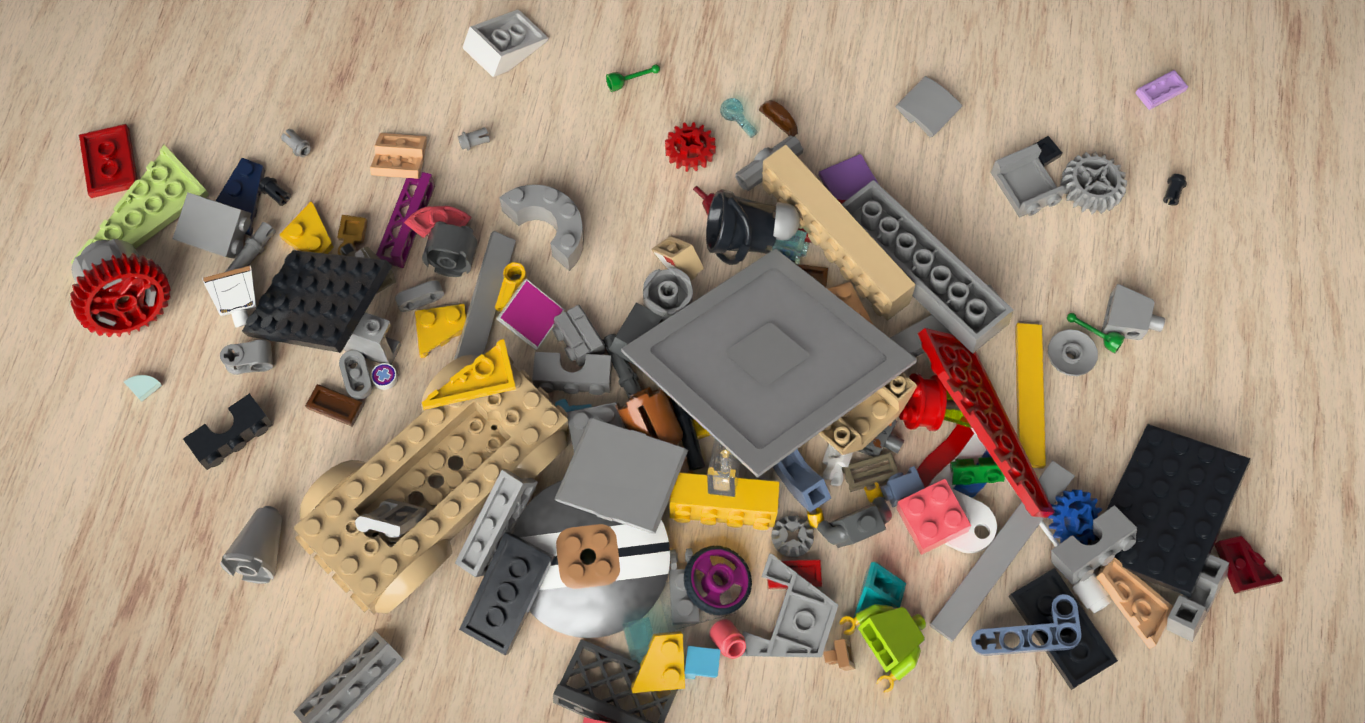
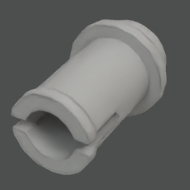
(472, 139)
(299, 146)

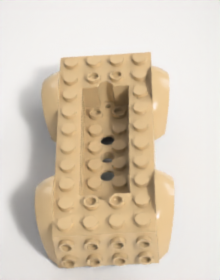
(490, 434)

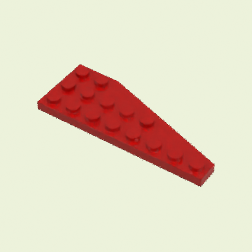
(978, 401)

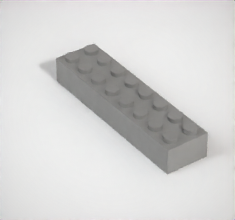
(941, 280)

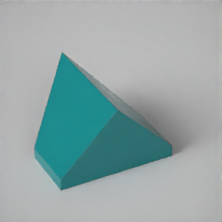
(880, 588)

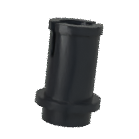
(270, 187)
(1174, 190)

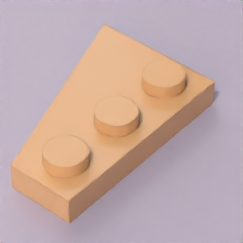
(1136, 600)

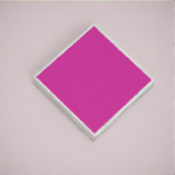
(530, 314)

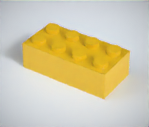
(753, 503)

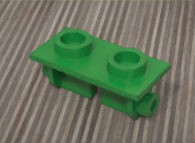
(967, 473)

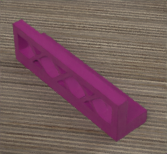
(406, 236)

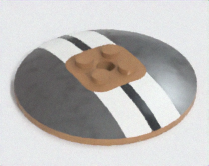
(596, 596)

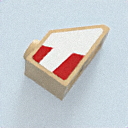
(679, 255)

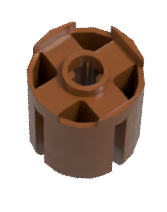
(659, 411)

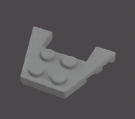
(802, 621)

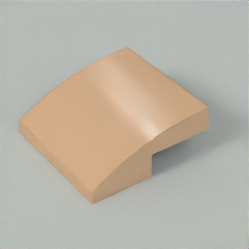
(398, 155)

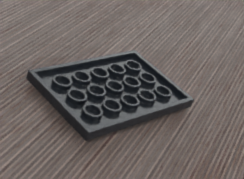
(317, 300)
(1178, 501)

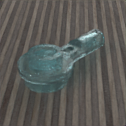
(733, 111)

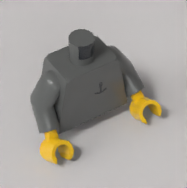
(856, 525)

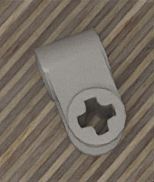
(248, 356)

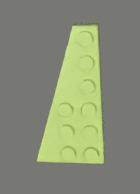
(150, 202)

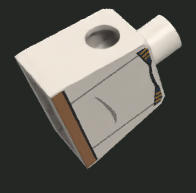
(233, 293)

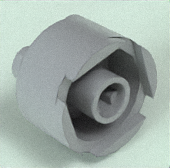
(667, 292)

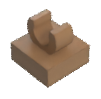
(842, 655)

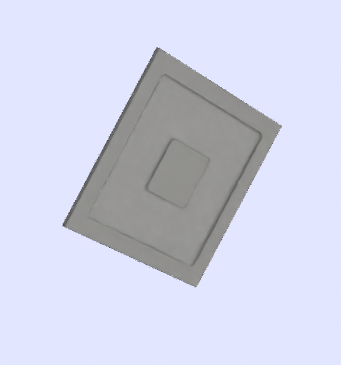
(768, 360)

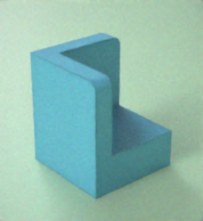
(702, 662)

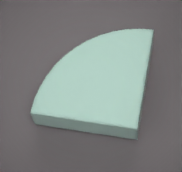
(142, 385)

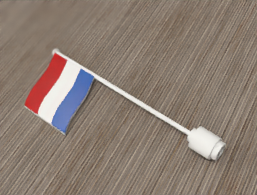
(965, 444)

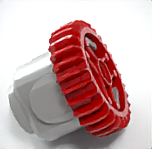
(117, 288)

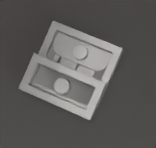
(929, 106)

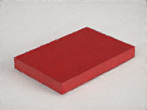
(108, 160)

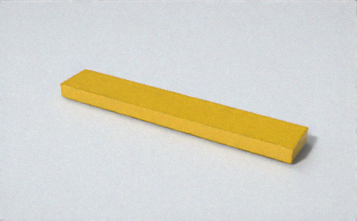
(1030, 392)

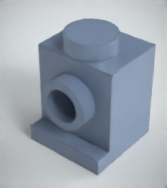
(902, 486)

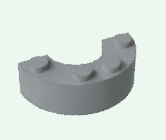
(553, 207)

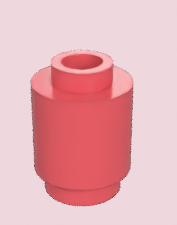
(728, 638)

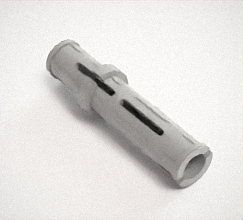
(253, 246)

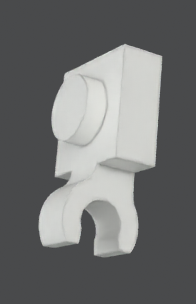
(834, 463)

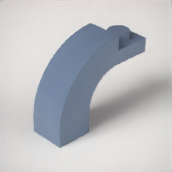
(802, 481)

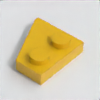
(438, 326)

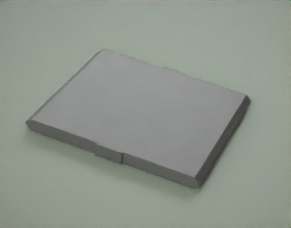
(621, 475)

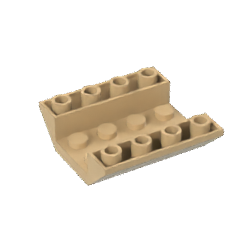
(870, 417)

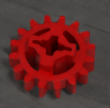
(690, 147)

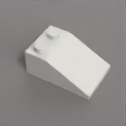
(503, 42)

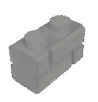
(578, 335)

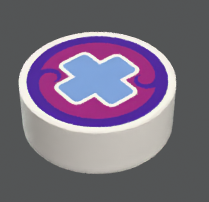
(384, 376)

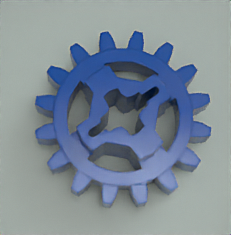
(1074, 516)

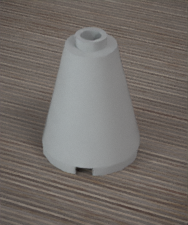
(256, 547)

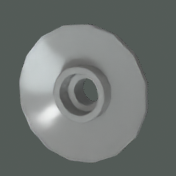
(1078, 345)

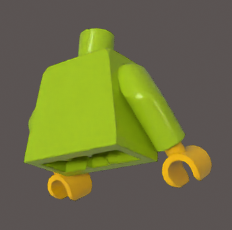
(892, 638)

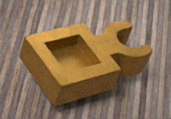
(351, 230)

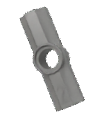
(752, 173)

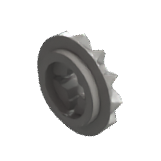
(792, 548)

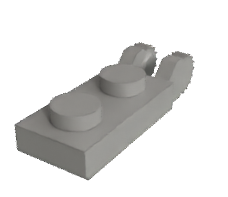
(682, 607)

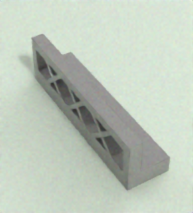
(497, 516)
(350, 686)

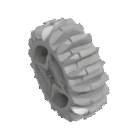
(1101, 194)

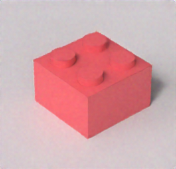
(933, 516)

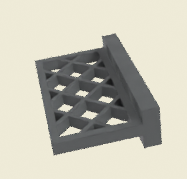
(601, 710)

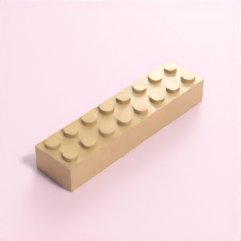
(838, 234)

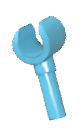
(564, 404)

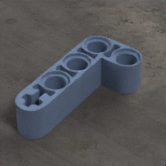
(1025, 633)

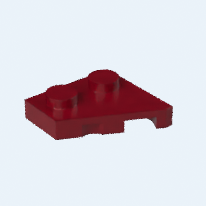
(1246, 566)

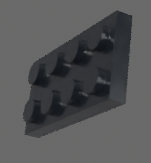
(506, 593)
(1091, 653)

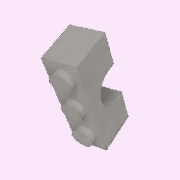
(592, 378)
(1080, 560)
(1191, 611)

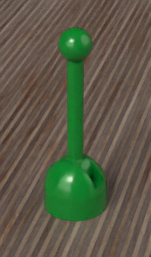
(616, 81)
(1111, 341)

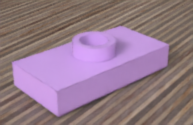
(1161, 89)

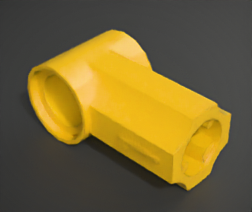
(510, 286)

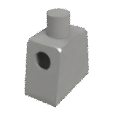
(1130, 314)

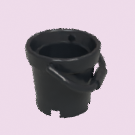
(738, 226)

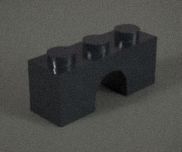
(248, 423)

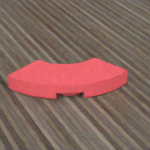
(425, 218)

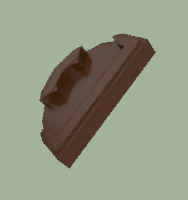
(779, 117)

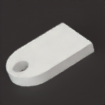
(978, 515)

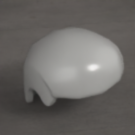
(786, 221)

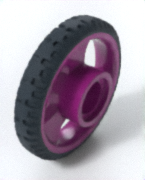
(711, 602)

